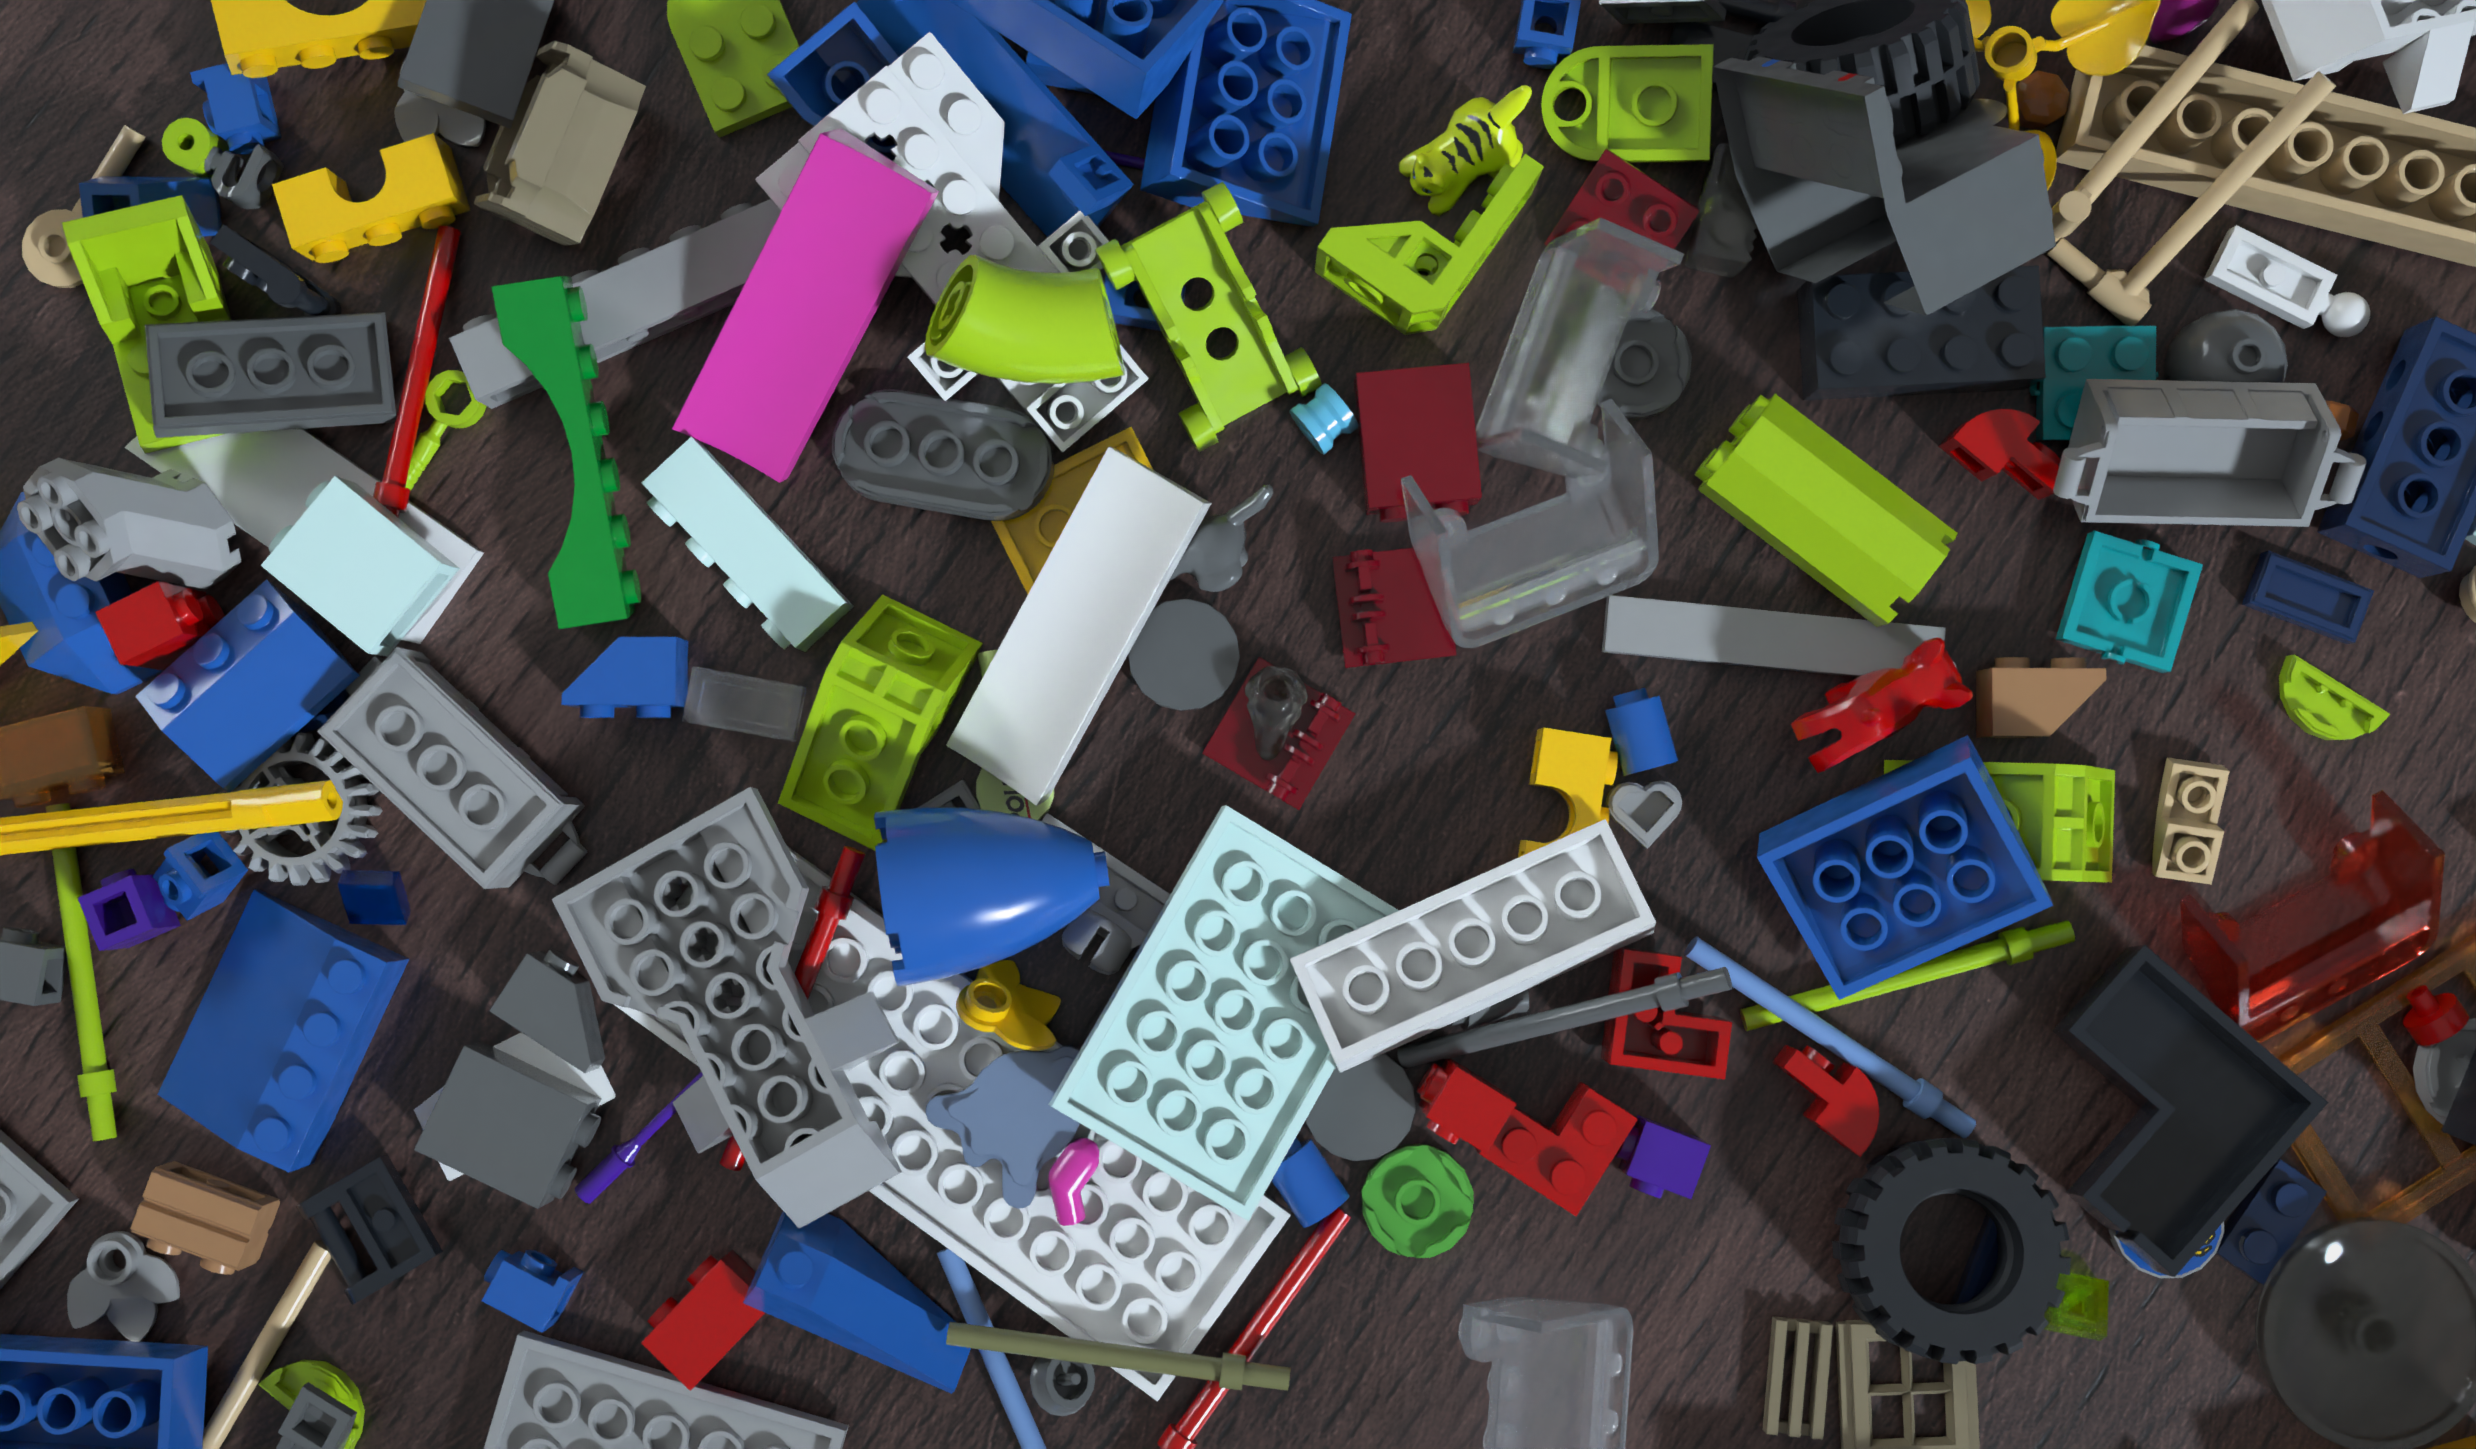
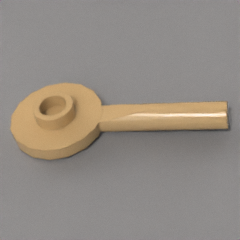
(45, 241)

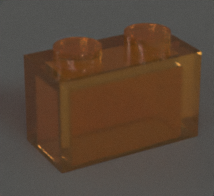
(58, 753)

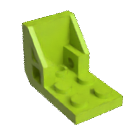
(1382, 261)
(141, 271)
(876, 718)
(2060, 815)

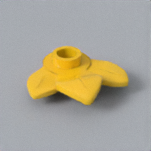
(1009, 1009)

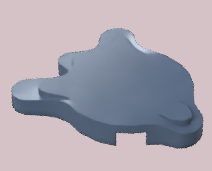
(1010, 1118)

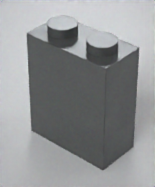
(510, 1125)

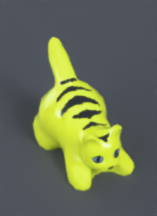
(1474, 144)

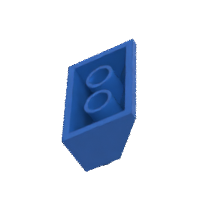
(247, 685)

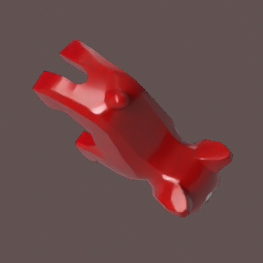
(1883, 703)

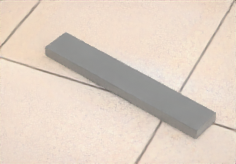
(1757, 637)

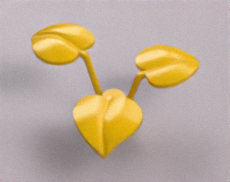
(2098, 39)

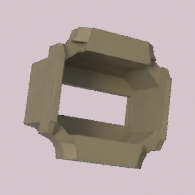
(560, 145)

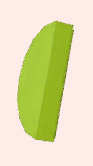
(2325, 705)
(288, 1380)

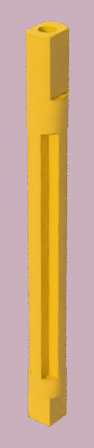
(171, 817)

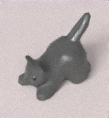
(1218, 545)

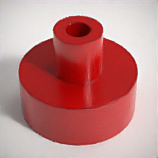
(2433, 1016)

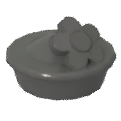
(1061, 1385)

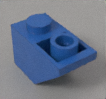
(120, 192)
(633, 674)

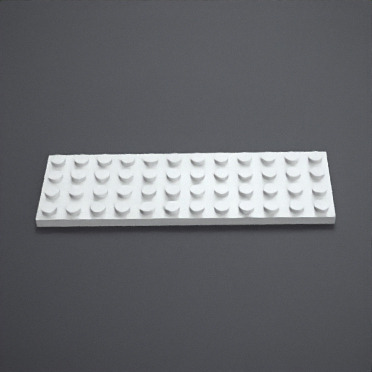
(1145, 1261)

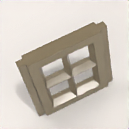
(1856, 1394)

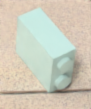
(358, 565)

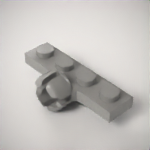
(1119, 916)

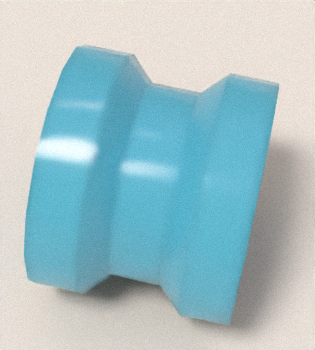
(1324, 418)

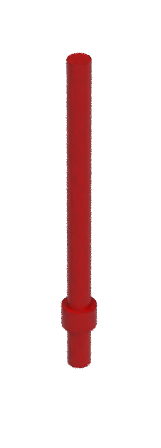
(392, 489)
(832, 906)
(1184, 1432)

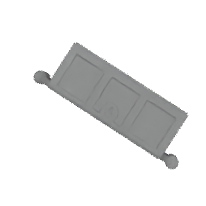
(2204, 454)
(453, 772)

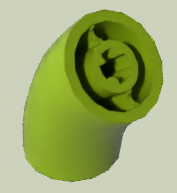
(1025, 324)

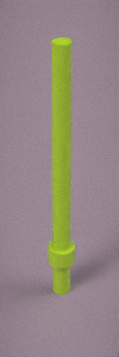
(2011, 946)
(96, 1081)

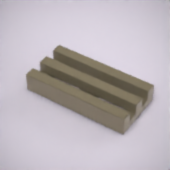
(1819, 1383)

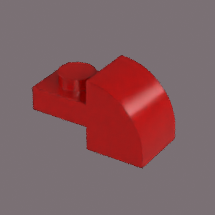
(2000, 442)
(1844, 1102)

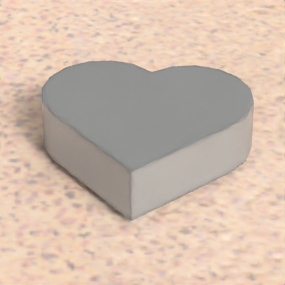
(1644, 809)

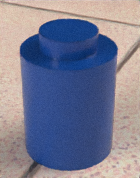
(1640, 732)
(1308, 1183)

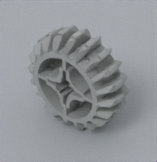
(330, 843)

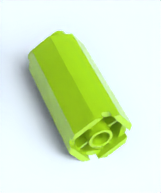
(1825, 508)

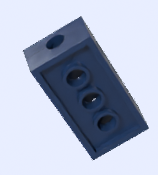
(2420, 405)

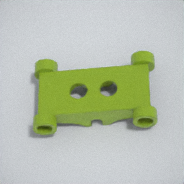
(1197, 247)

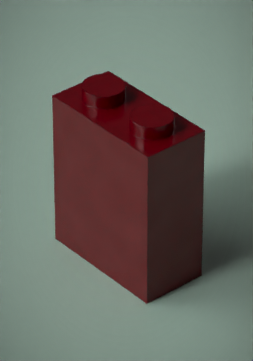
(1419, 427)

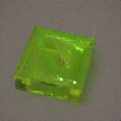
(2082, 1309)

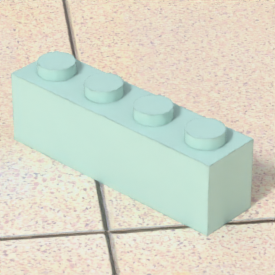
(746, 545)

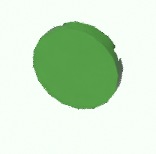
(1417, 1201)

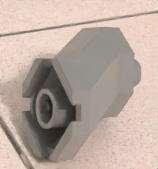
(129, 524)

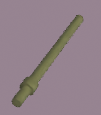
(1230, 1370)

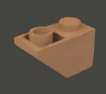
(2031, 701)

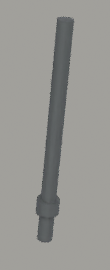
(1668, 992)

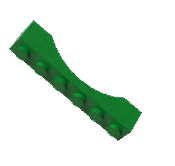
(544, 331)

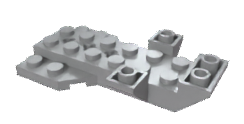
(766, 1065)

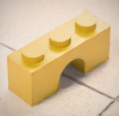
(418, 191)
(1576, 769)

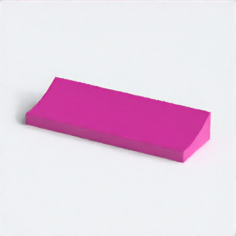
(806, 304)

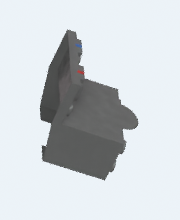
(1836, 187)

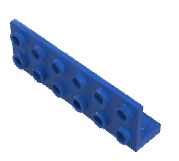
(1046, 154)

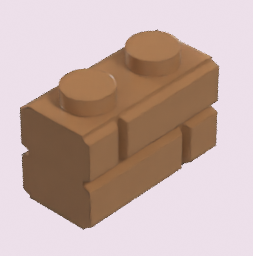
(204, 1217)

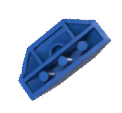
(63, 611)

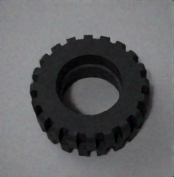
(1909, 46)
(2025, 1264)

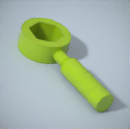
(429, 440)

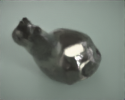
(1274, 707)

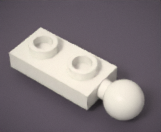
(2284, 284)

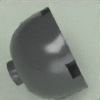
(2227, 349)

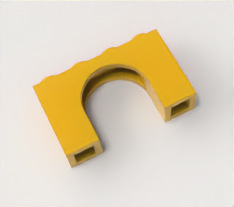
(275, 34)

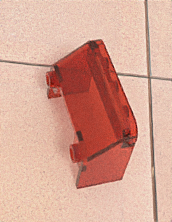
(2328, 938)

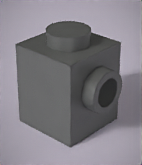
(30, 969)

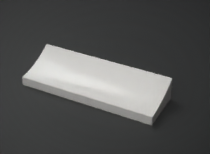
(265, 486)
(1078, 624)
(1473, 945)

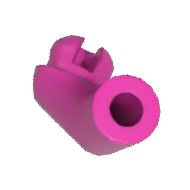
(1070, 1176)

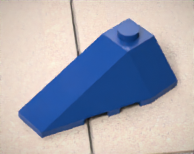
(834, 67)
(852, 1296)

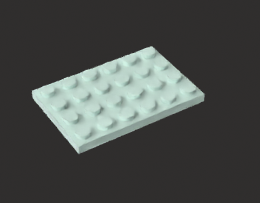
(1209, 1034)

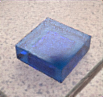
(374, 897)

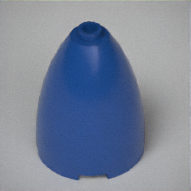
(977, 886)

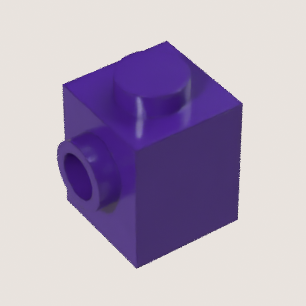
(127, 911)
(1662, 1158)

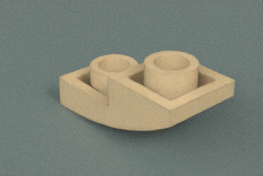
(2187, 820)

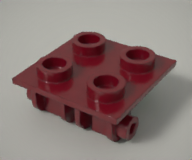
(1630, 200)
(1387, 609)
(1304, 751)

